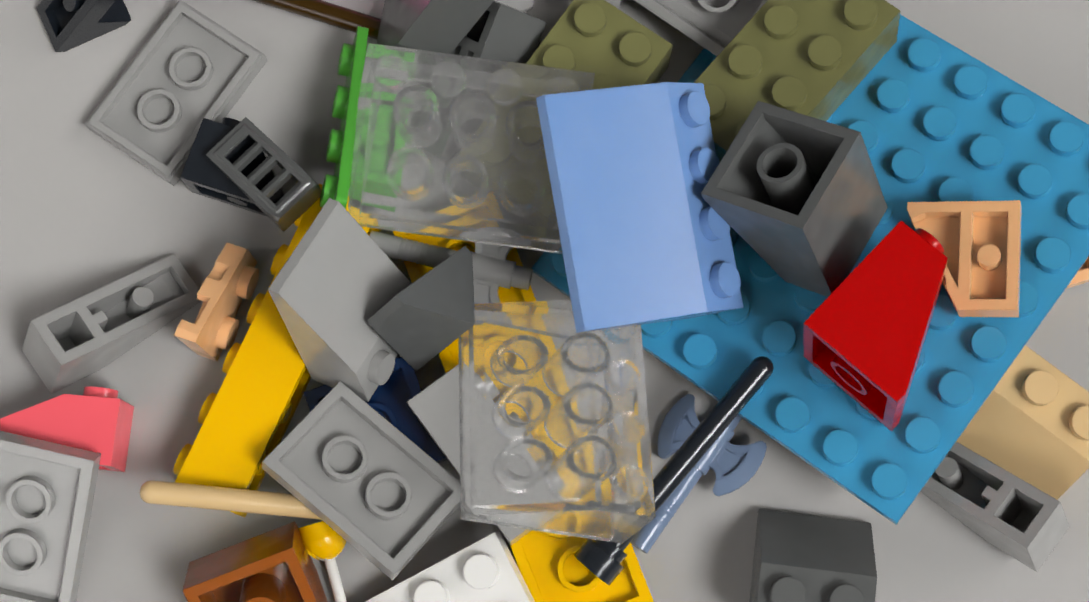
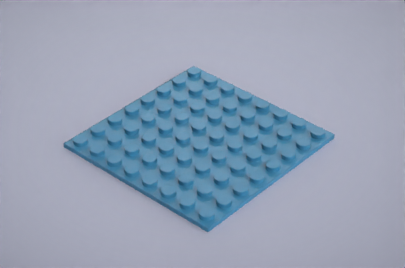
(934, 133)

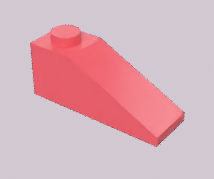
(87, 421)

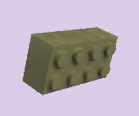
(604, 42)
(797, 59)

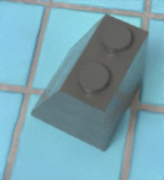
(799, 195)

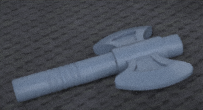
(730, 462)

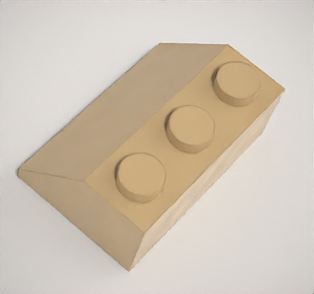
(1034, 425)

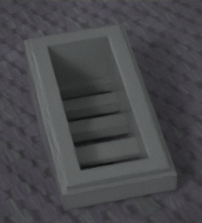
(294, 202)

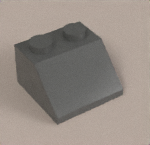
(812, 559)

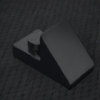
(80, 21)

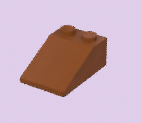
(257, 570)

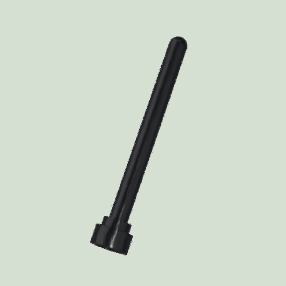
(605, 557)

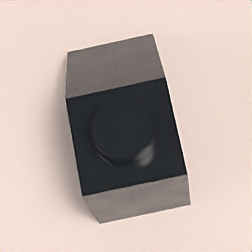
(209, 181)

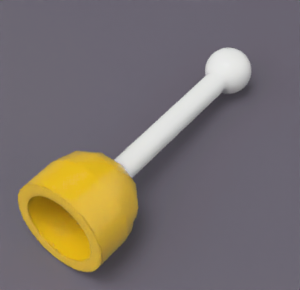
(325, 545)

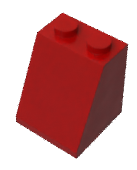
(878, 320)

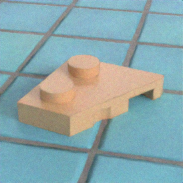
(981, 252)
(221, 293)

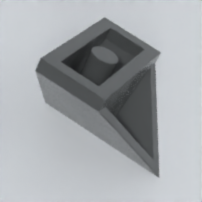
(430, 311)

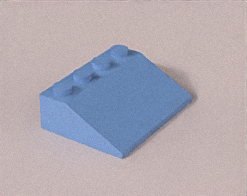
(632, 207)

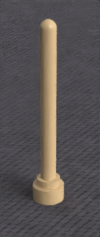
(224, 499)

